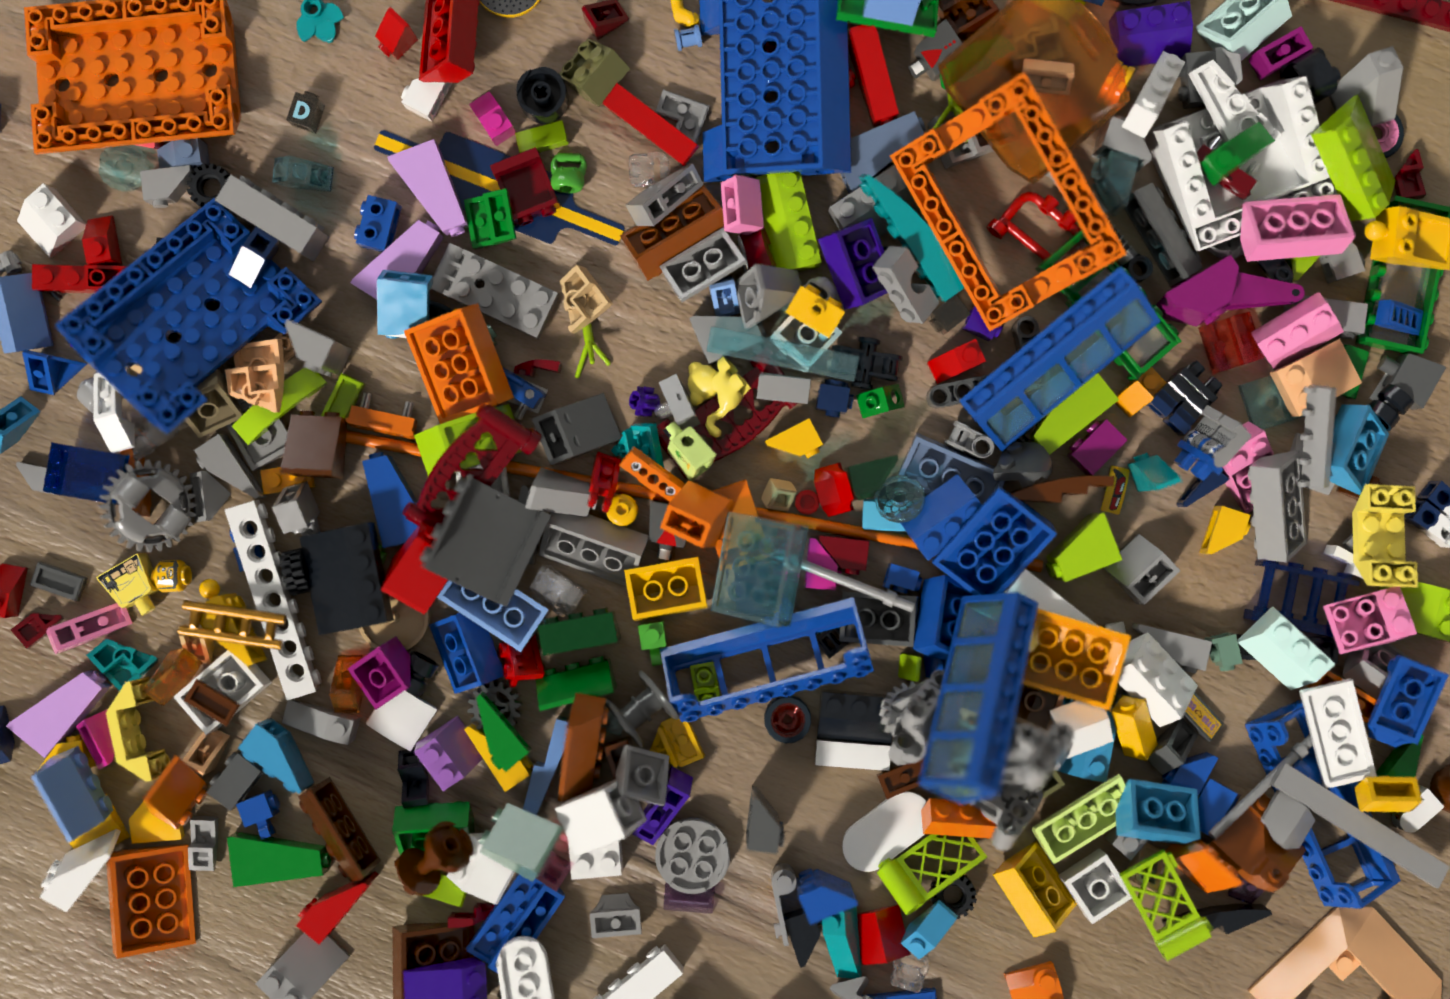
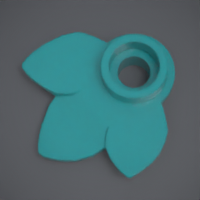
(320, 23)

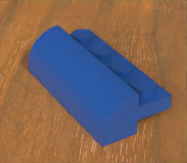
(520, 912)

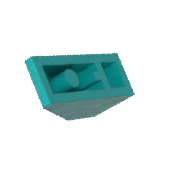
(1152, 473)
(843, 943)

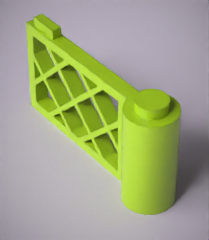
(904, 884)
(1180, 934)

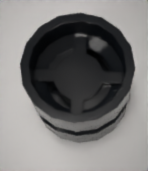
(1390, 404)
(420, 670)

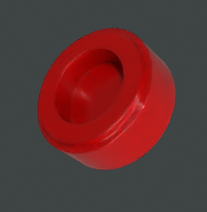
(807, 502)

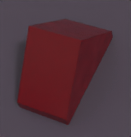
(604, 17)

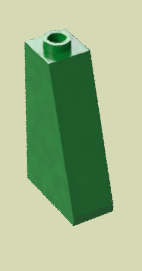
(274, 859)

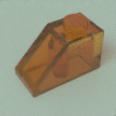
(172, 675)
(344, 690)

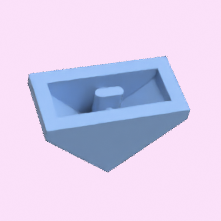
(724, 297)

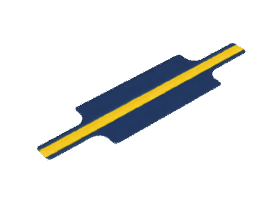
(472, 176)

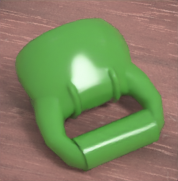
(568, 178)

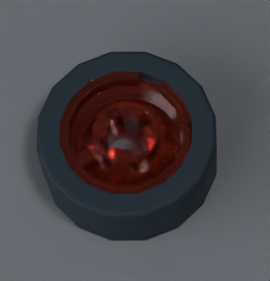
(791, 731)

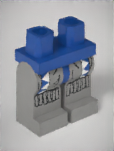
(1211, 444)

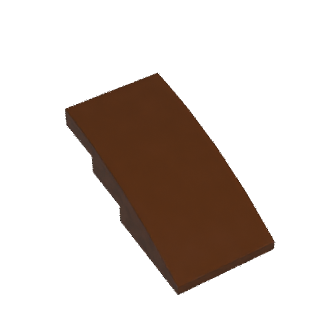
(966, 15)
(1052, 490)

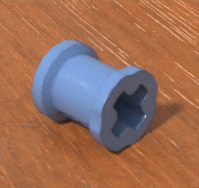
(688, 37)

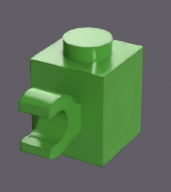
(653, 637)

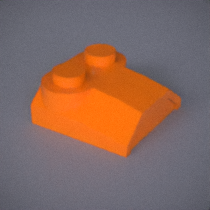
(1034, 982)

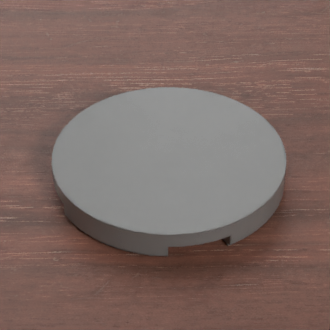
(692, 855)

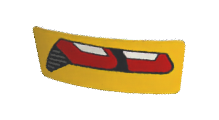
(1115, 494)

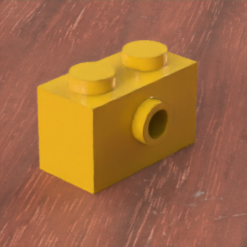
(815, 311)
(1388, 794)

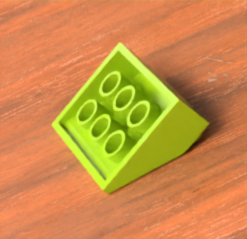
(1355, 161)
(788, 221)

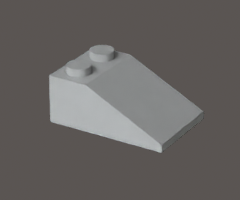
(303, 969)

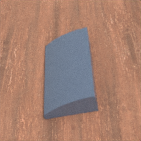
(936, 463)

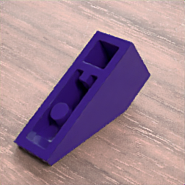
(659, 817)

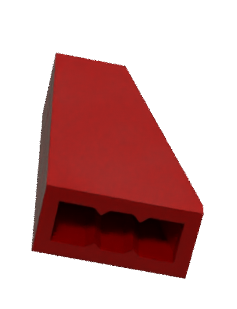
(872, 74)

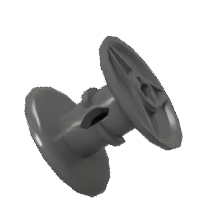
(641, 708)

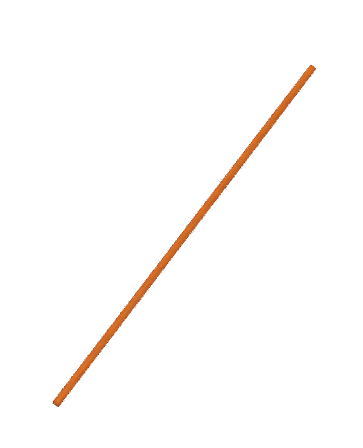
(644, 492)

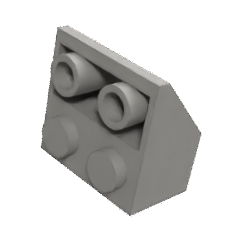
(1142, 570)

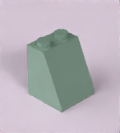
(520, 840)

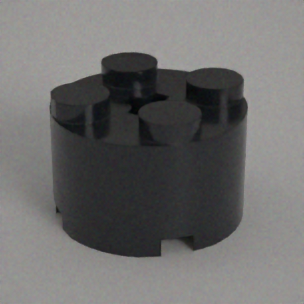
(1320, 74)
(537, 82)

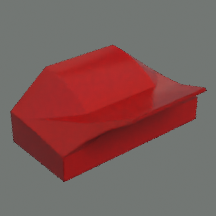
(833, 489)

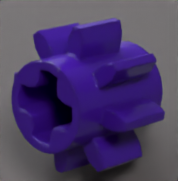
(644, 401)

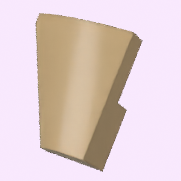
(583, 298)

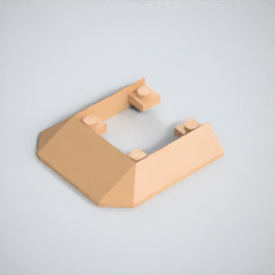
(1343, 943)

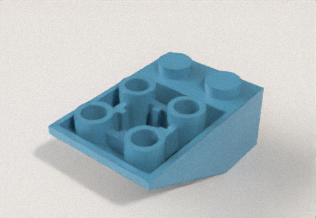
(278, 754)

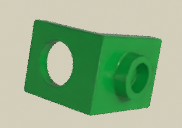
(879, 400)

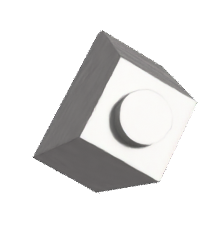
(702, 328)
(559, 494)

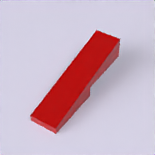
(650, 124)

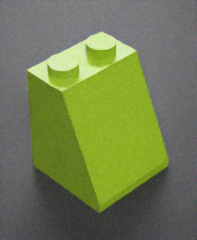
(1084, 549)

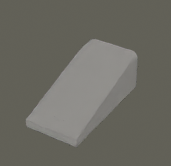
(783, 388)

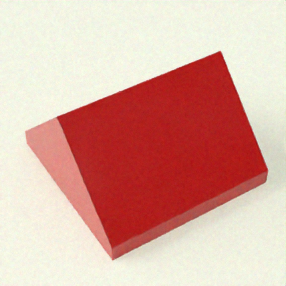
(881, 935)

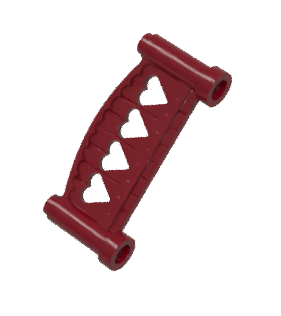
(741, 434)
(508, 437)

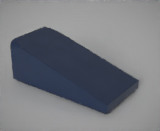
(1201, 488)

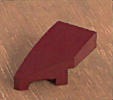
(529, 367)
(466, 919)

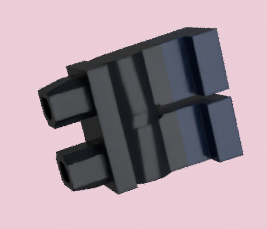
(1189, 394)

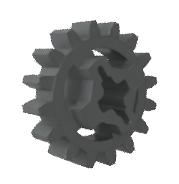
(494, 694)

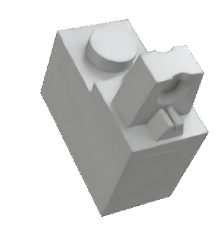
(297, 510)

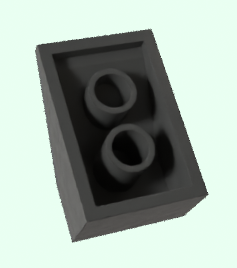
(882, 623)

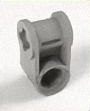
(968, 440)

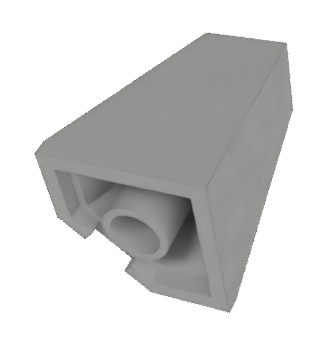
(1376, 83)
(764, 292)

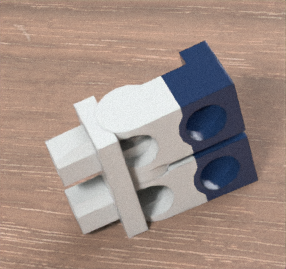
(1433, 513)

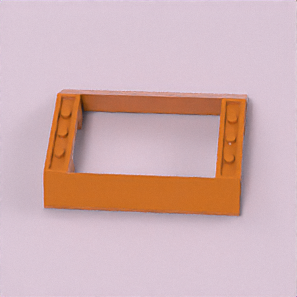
(913, 167)

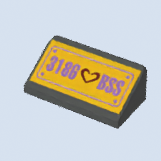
(1202, 718)

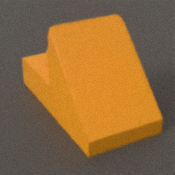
(1139, 392)

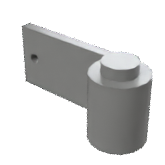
(783, 883)

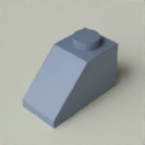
(182, 153)

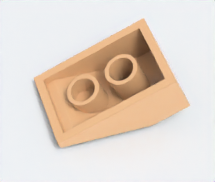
(1323, 367)

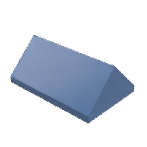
(22, 315)

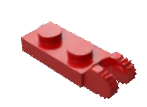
(604, 480)

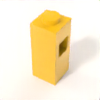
(1134, 727)

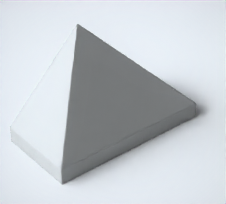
(209, 495)

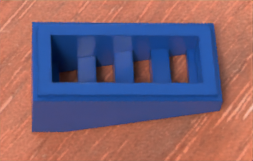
(1385, 315)

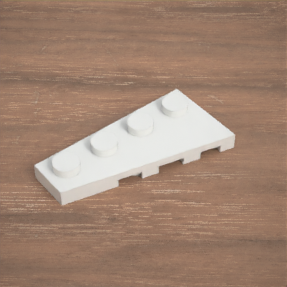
(1225, 104)

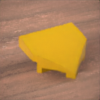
(678, 742)
(148, 828)

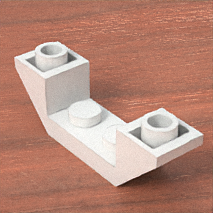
(115, 430)

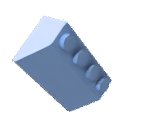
(512, 624)

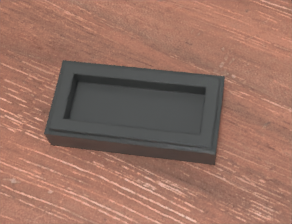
(58, 581)

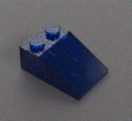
(81, 471)

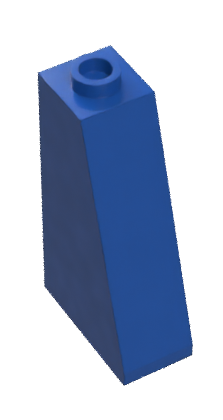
(389, 497)

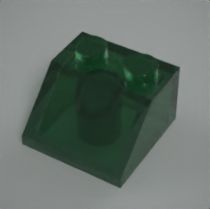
(870, 476)

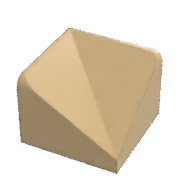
(778, 494)

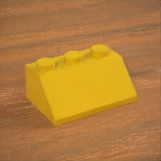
(665, 589)
(1035, 890)

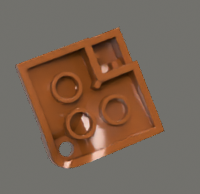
(1253, 851)

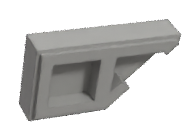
(33, 475)

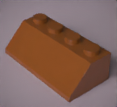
(675, 233)
(583, 746)

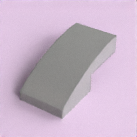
(204, 843)

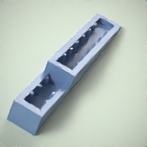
(544, 772)

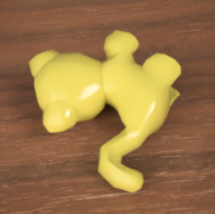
(706, 382)

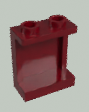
(527, 186)

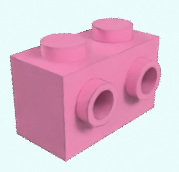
(742, 205)

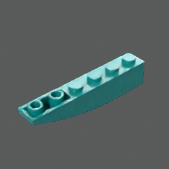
(916, 236)

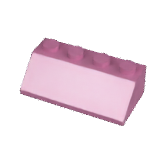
(1295, 228)

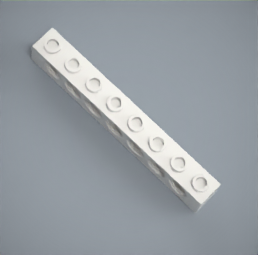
(238, 517)

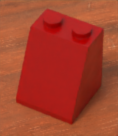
(408, 580)

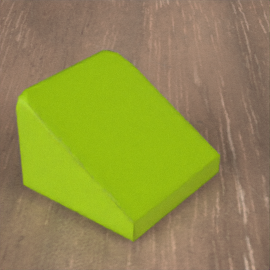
(909, 667)

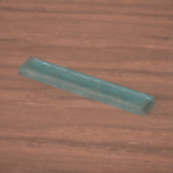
(783, 353)

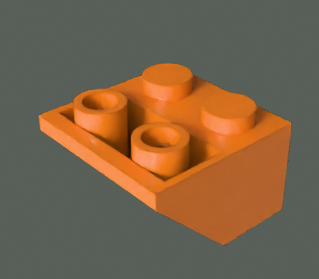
(697, 515)

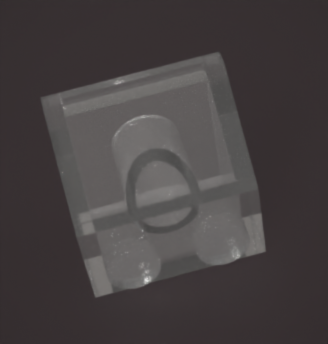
(557, 590)

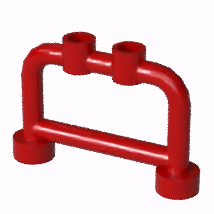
(1047, 206)

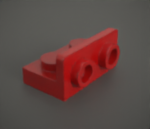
(523, 664)

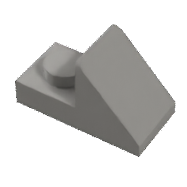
(851, 988)

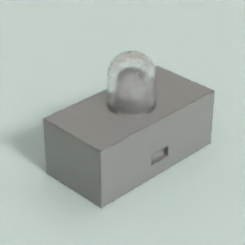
(676, 403)

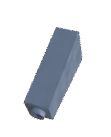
(873, 148)

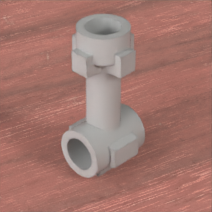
(10, 263)

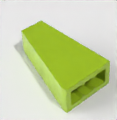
(1074, 414)

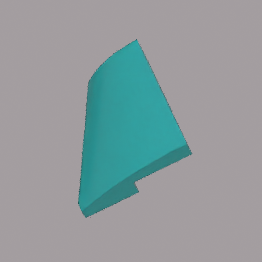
(120, 662)

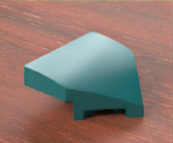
(643, 437)

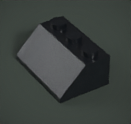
(851, 717)

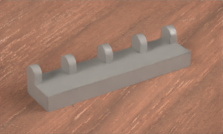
(1317, 436)

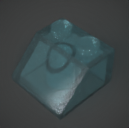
(1114, 180)

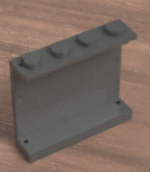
(484, 540)

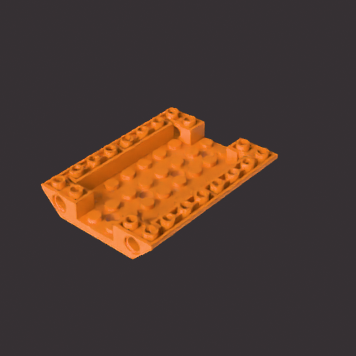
(135, 42)

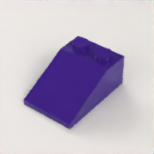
(447, 980)

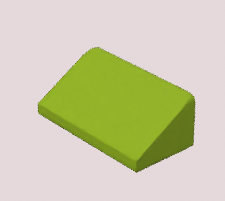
(542, 137)

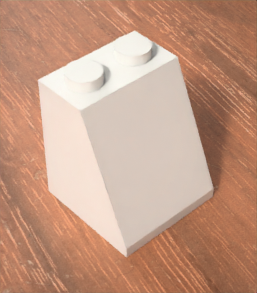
(599, 817)

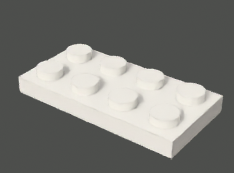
(1337, 733)

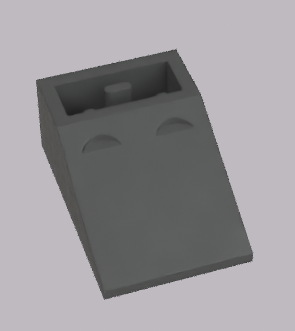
(577, 429)

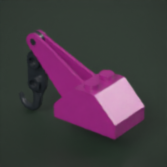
(1224, 289)

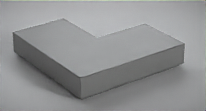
(685, 111)

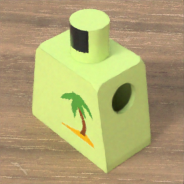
(689, 451)

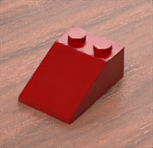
(323, 915)

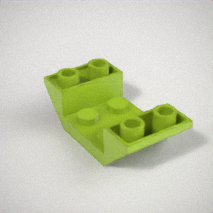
(437, 439)

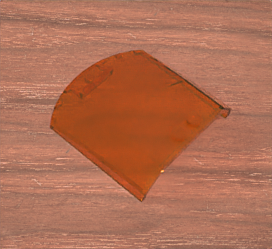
(1046, 32)

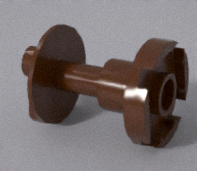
(444, 850)

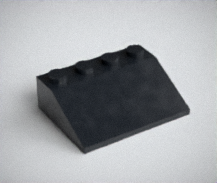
(346, 578)

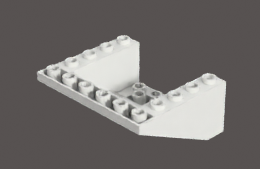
(1286, 170)

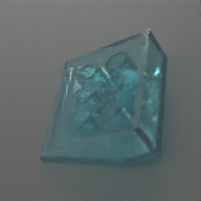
(759, 569)

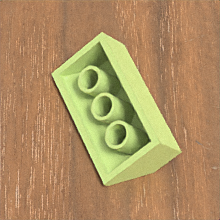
(1080, 820)

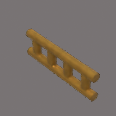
(246, 616)

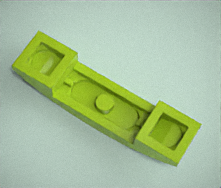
(296, 388)

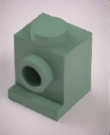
(1225, 651)

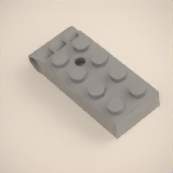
(505, 293)

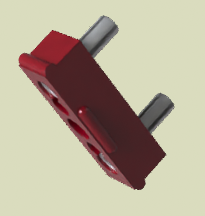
(1238, 182)

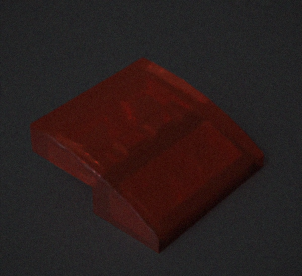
(1230, 342)

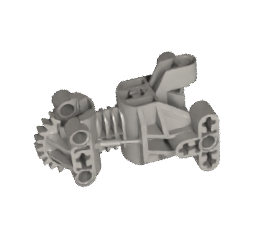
(1029, 761)

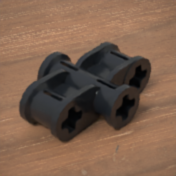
(875, 364)

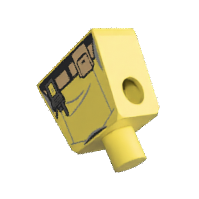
(131, 583)

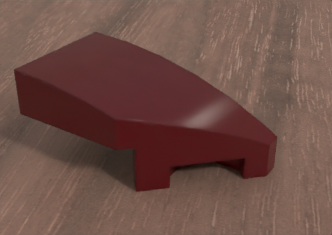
(1409, 180)
(34, 628)

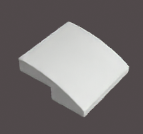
(402, 719)

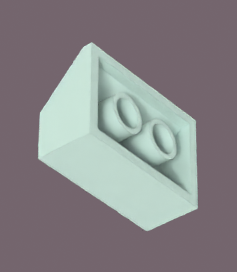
(1243, 24)
(1285, 650)

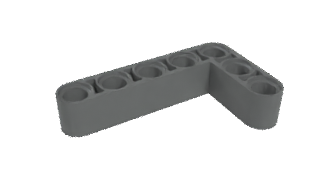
(950, 389)

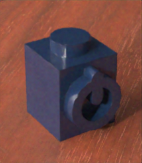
(834, 398)

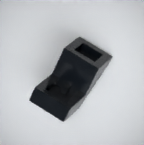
(414, 779)

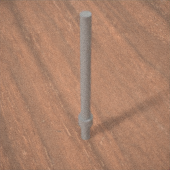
(889, 598)
(1296, 753)

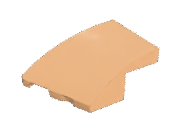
(258, 374)

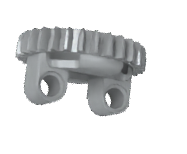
(130, 491)

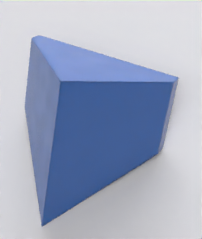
(49, 372)

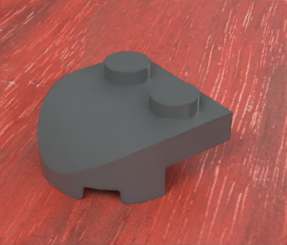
(1024, 463)

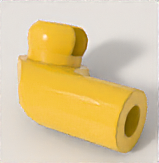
(683, 15)

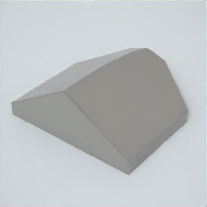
(1287, 820)

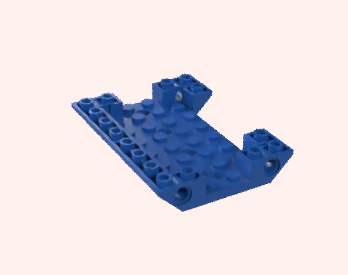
(805, 71)
(168, 294)

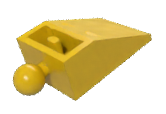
(1410, 238)
(247, 654)

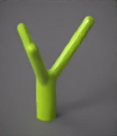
(952, 106)
(588, 348)

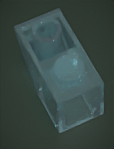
(302, 174)

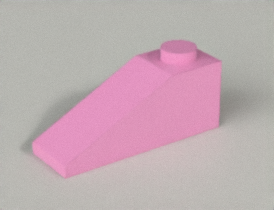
(87, 627)

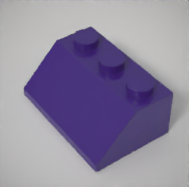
(1149, 31)
(851, 260)

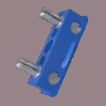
(524, 392)

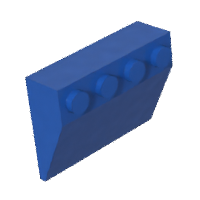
(995, 544)

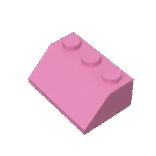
(1297, 331)

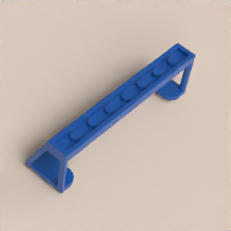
(761, 636)
(1377, 868)

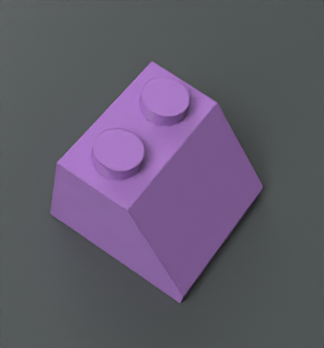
(448, 753)

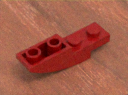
(72, 278)

